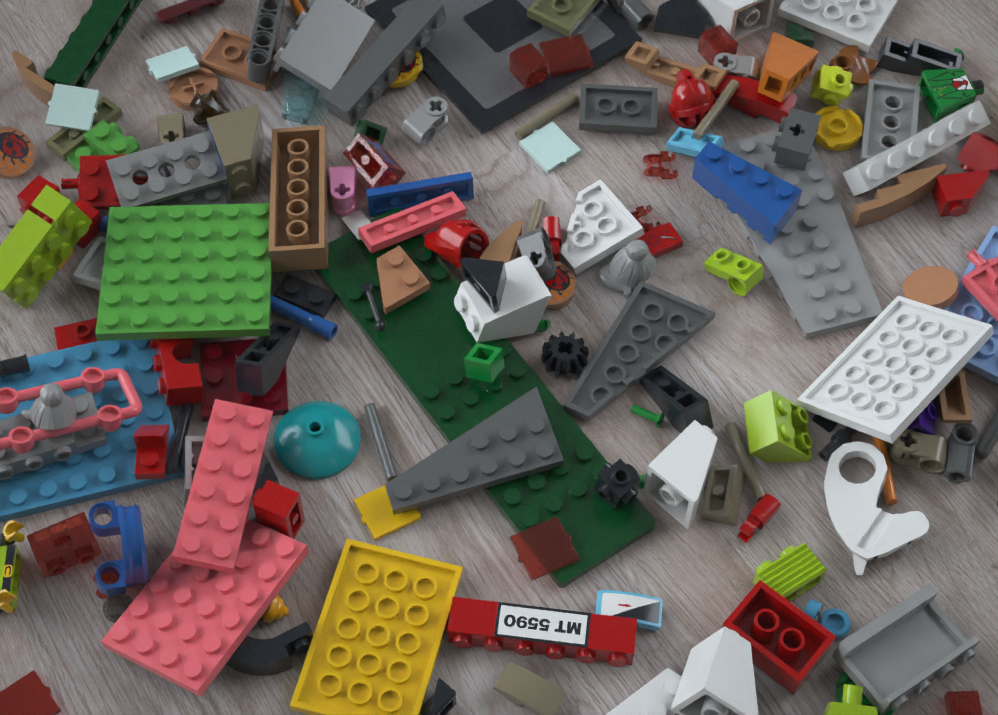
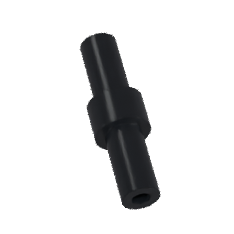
(841, 437)

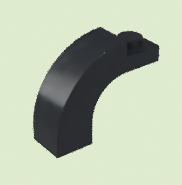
(271, 655)

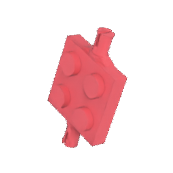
(983, 282)

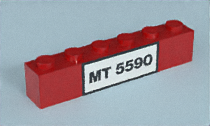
(542, 631)

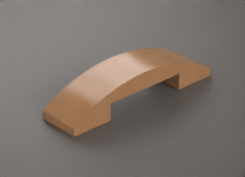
(664, 70)
(35, 84)

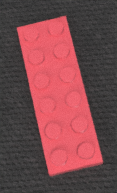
(223, 487)

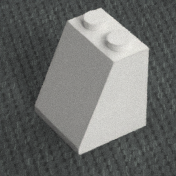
(739, 17)
(520, 309)
(680, 473)
(718, 678)

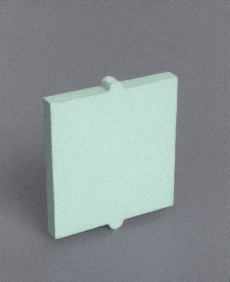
(172, 64)
(72, 107)
(550, 147)

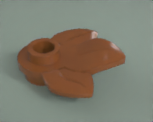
(857, 65)

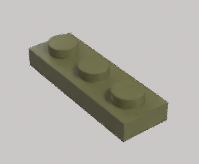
(68, 140)

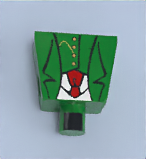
(947, 91)

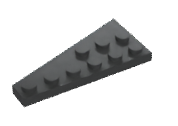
(640, 339)
(496, 451)

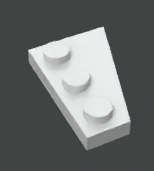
(652, 698)

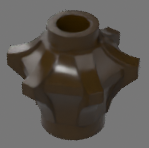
(207, 106)

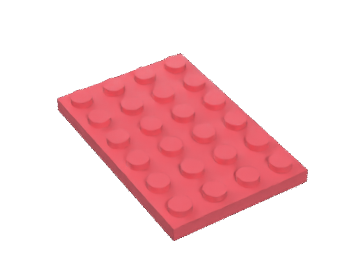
(197, 617)

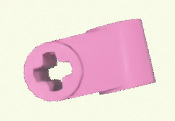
(343, 189)

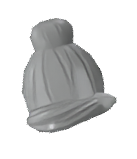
(628, 268)
(52, 409)

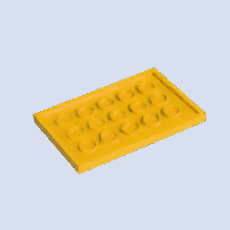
(377, 634)

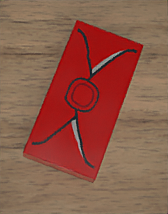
(662, 240)

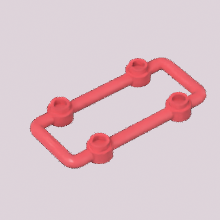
(92, 379)

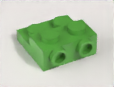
(103, 140)

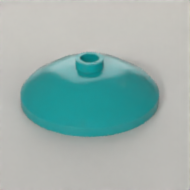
(321, 452)

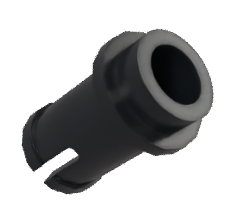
(14, 366)

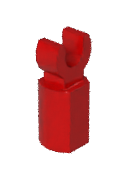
(552, 227)
(759, 517)

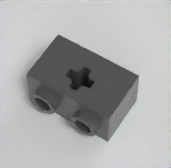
(796, 139)

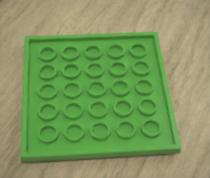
(186, 272)

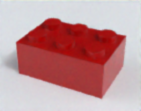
(781, 636)

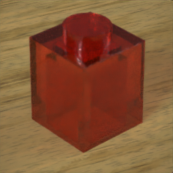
(714, 42)
(528, 65)

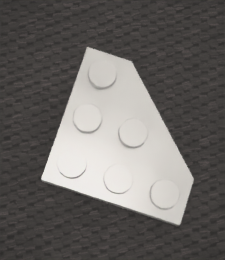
(597, 228)

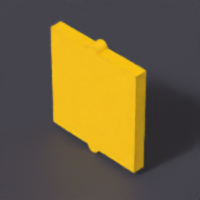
(379, 516)

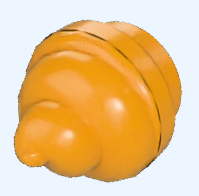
(275, 610)

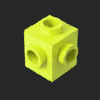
(831, 85)

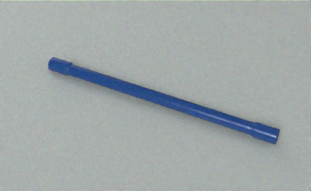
(312, 322)

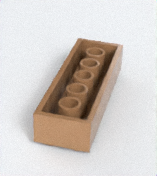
(299, 199)

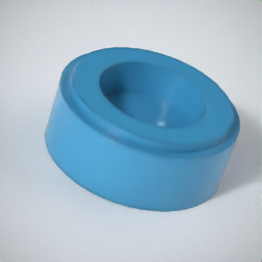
(814, 609)
(836, 622)

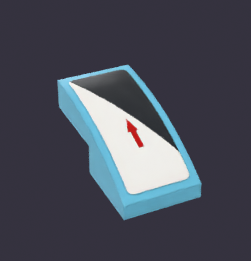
(631, 605)

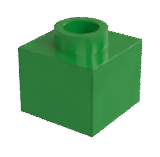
(484, 362)

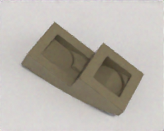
(529, 689)

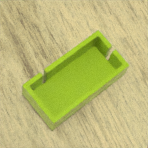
(38, 248)

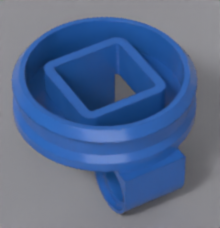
(127, 524)

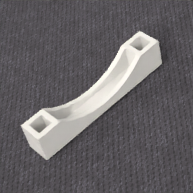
(916, 148)

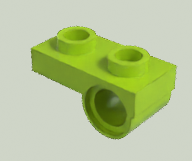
(739, 271)

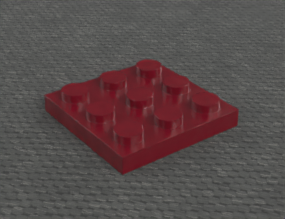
(220, 381)

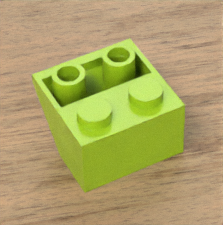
(777, 429)

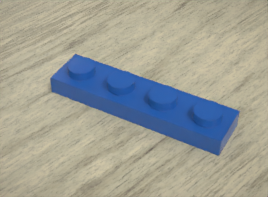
(417, 192)

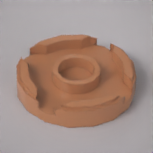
(932, 286)

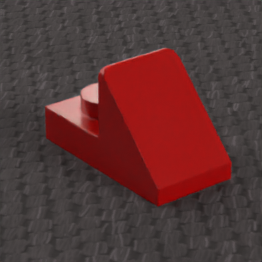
(151, 451)

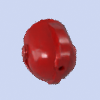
(690, 98)
(454, 239)

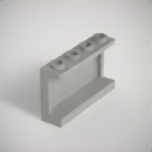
(323, 43)
(904, 651)

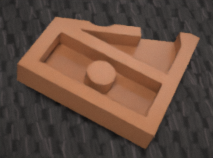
(399, 279)

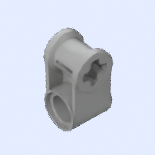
(738, 65)
(426, 121)

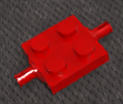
(95, 182)

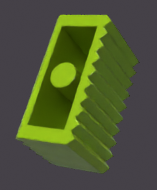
(792, 573)

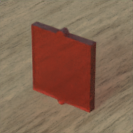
(566, 54)
(544, 548)
(28, 697)

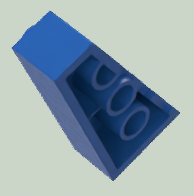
(747, 189)

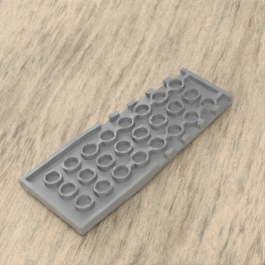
(815, 251)

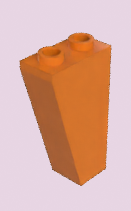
(785, 66)

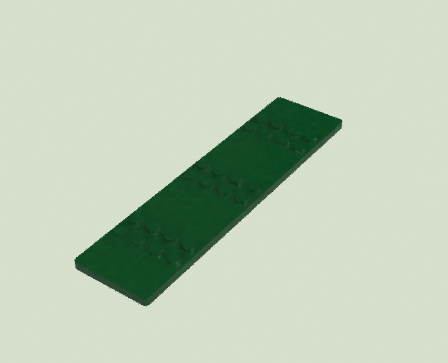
(427, 352)

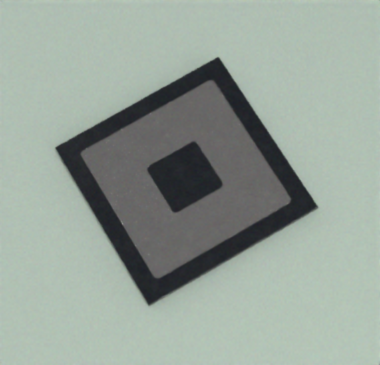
(473, 49)

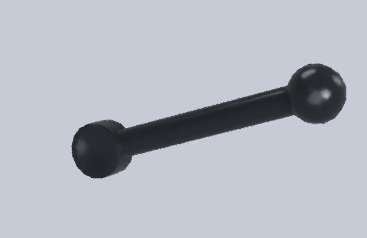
(367, 289)

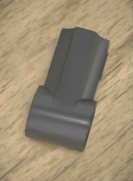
(633, 11)
(960, 453)

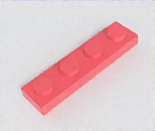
(411, 222)

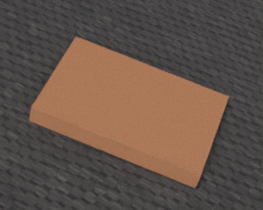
(228, 58)

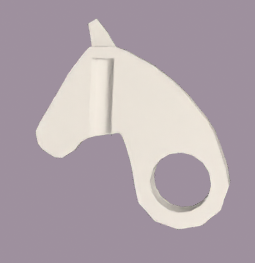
(855, 514)

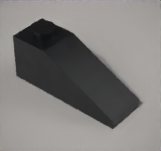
(264, 359)
(676, 399)

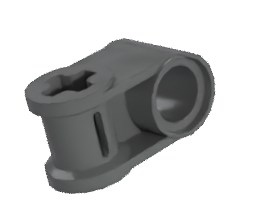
(538, 249)

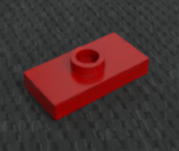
(75, 334)

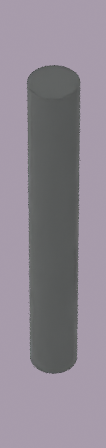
(380, 441)

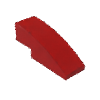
(753, 103)

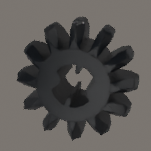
(564, 355)

